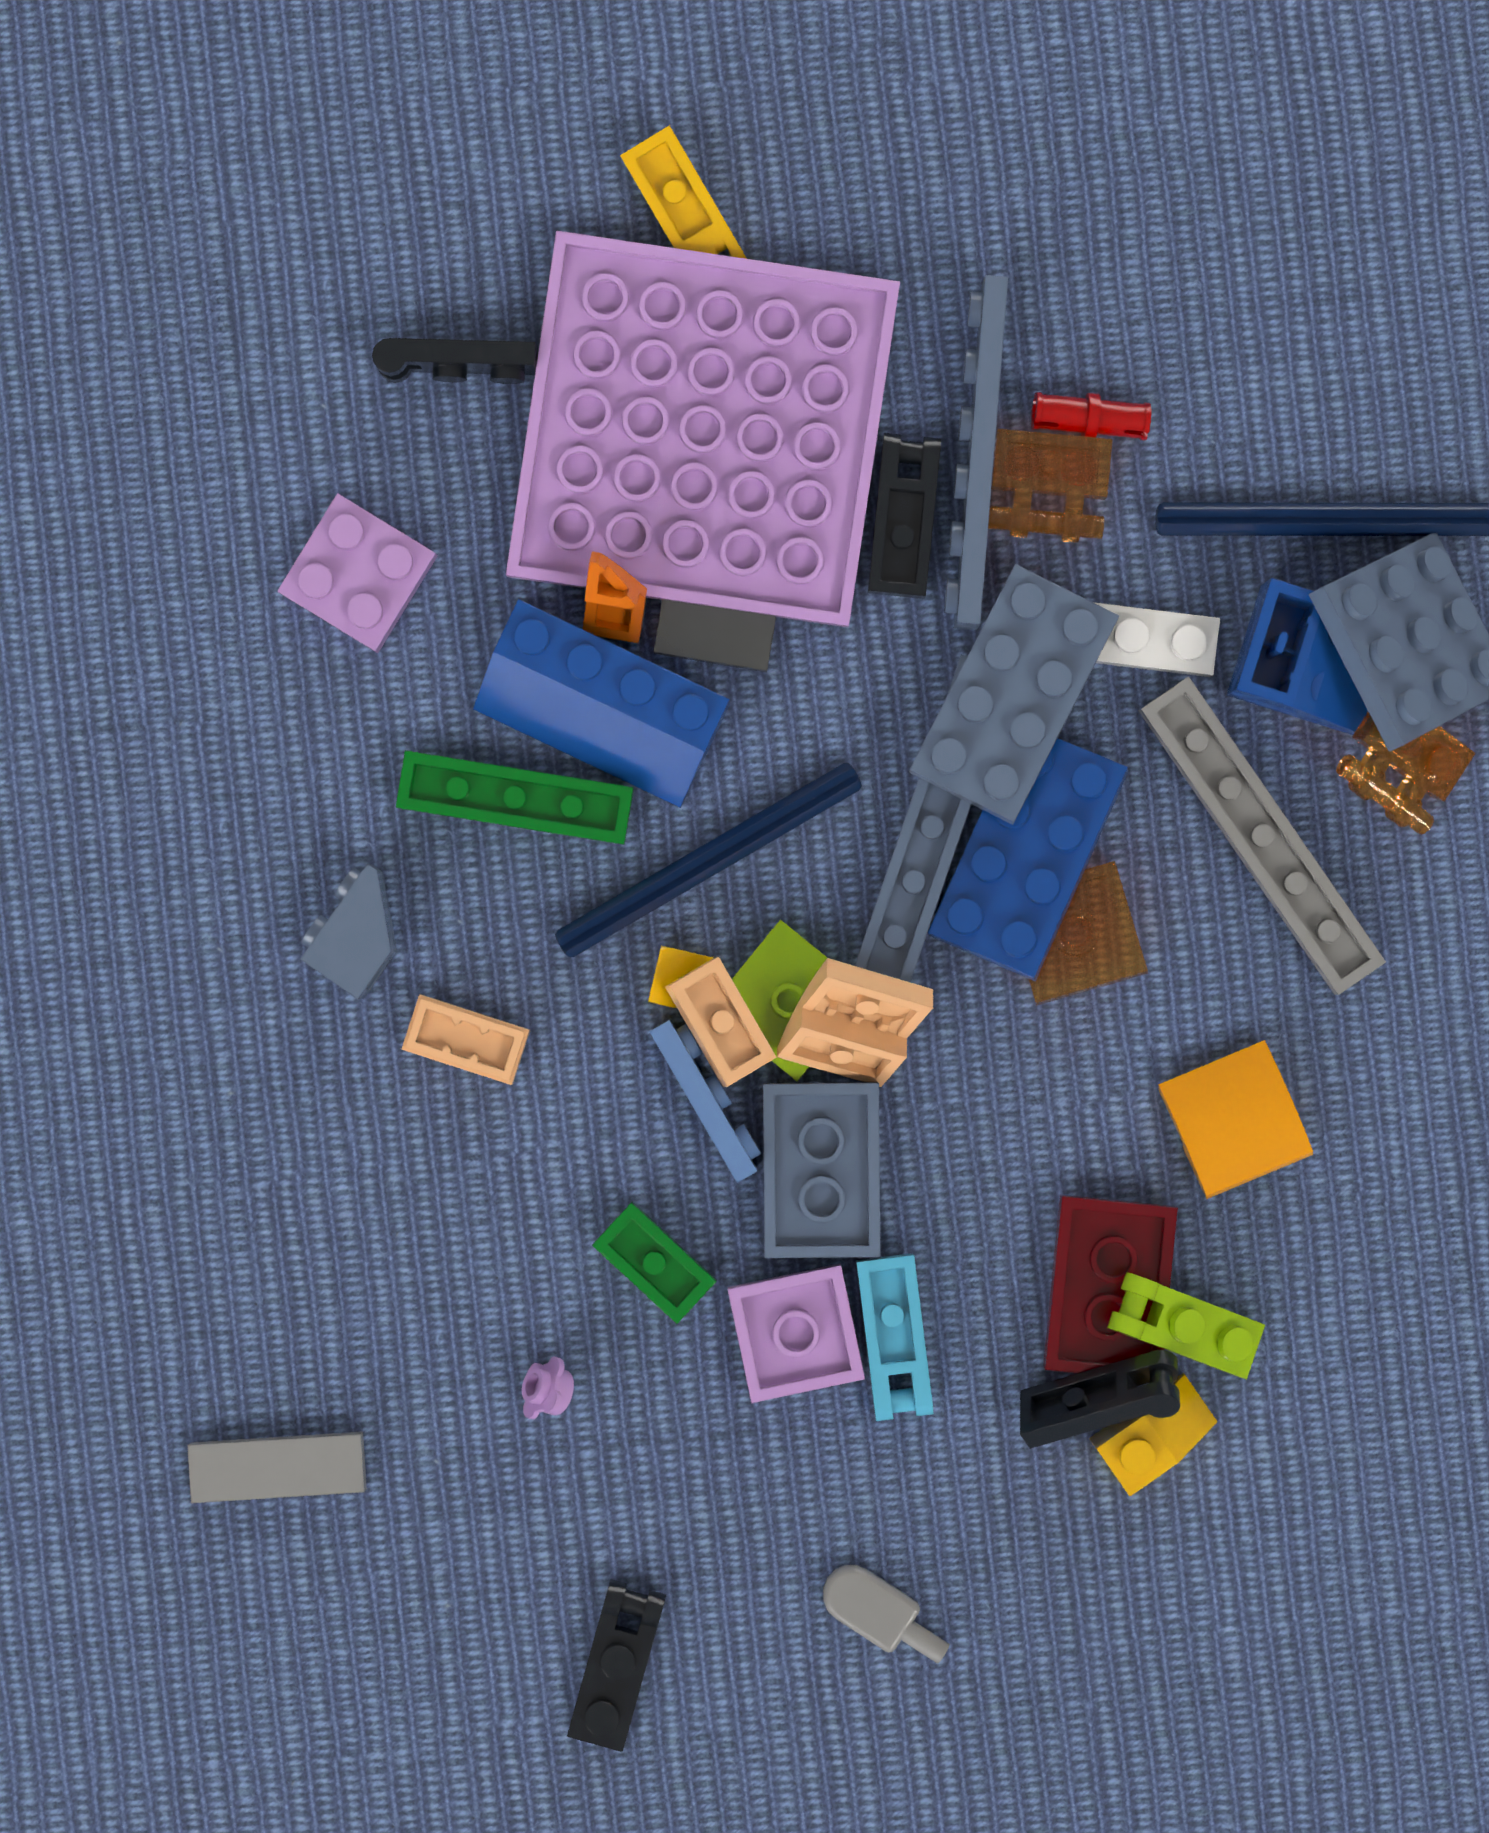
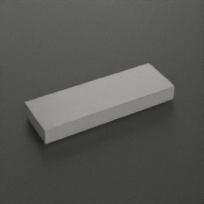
(277, 1467)

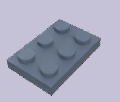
(821, 1170)

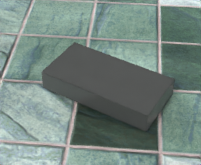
(715, 635)

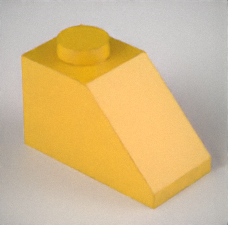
(1151, 1445)

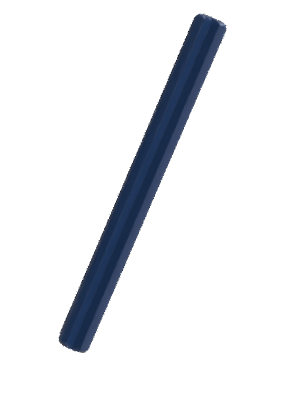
(1321, 519)
(708, 860)

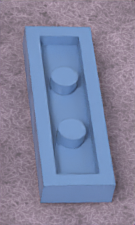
(707, 1099)

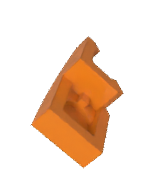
(613, 601)

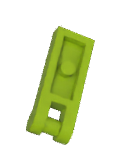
(1187, 1326)

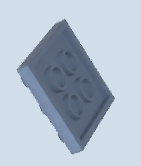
(1408, 639)

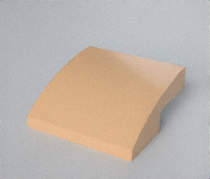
(854, 1022)

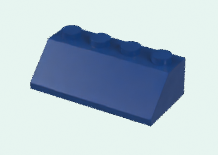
(600, 703)

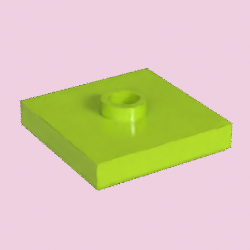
(775, 982)

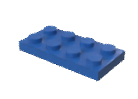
(1023, 875)

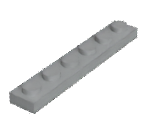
(1262, 836)

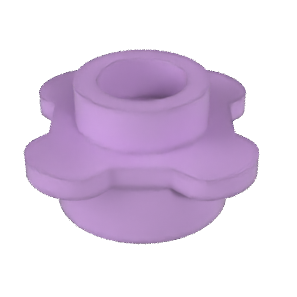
(547, 1388)

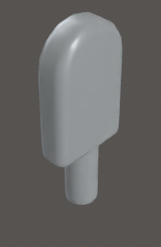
(878, 1611)

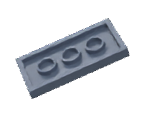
(1014, 694)

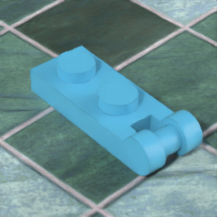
(894, 1334)

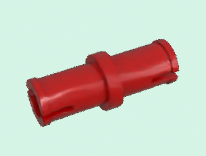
(1091, 416)

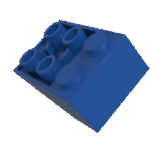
(1293, 663)

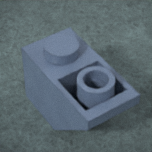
(357, 937)

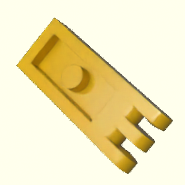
(679, 196)

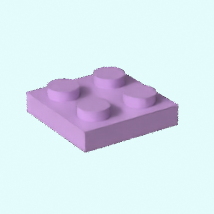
(357, 573)
(796, 1333)

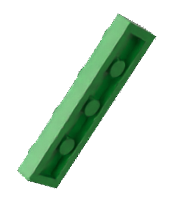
(514, 797)

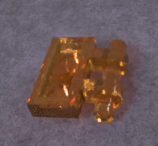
(1050, 466)
(1428, 766)

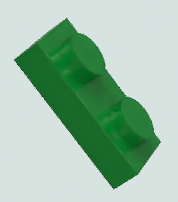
(654, 1262)

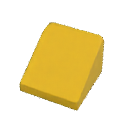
(671, 966)

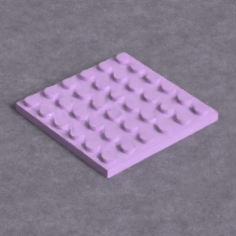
(703, 426)

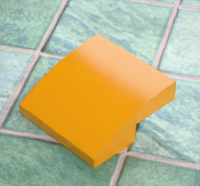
(1235, 1119)

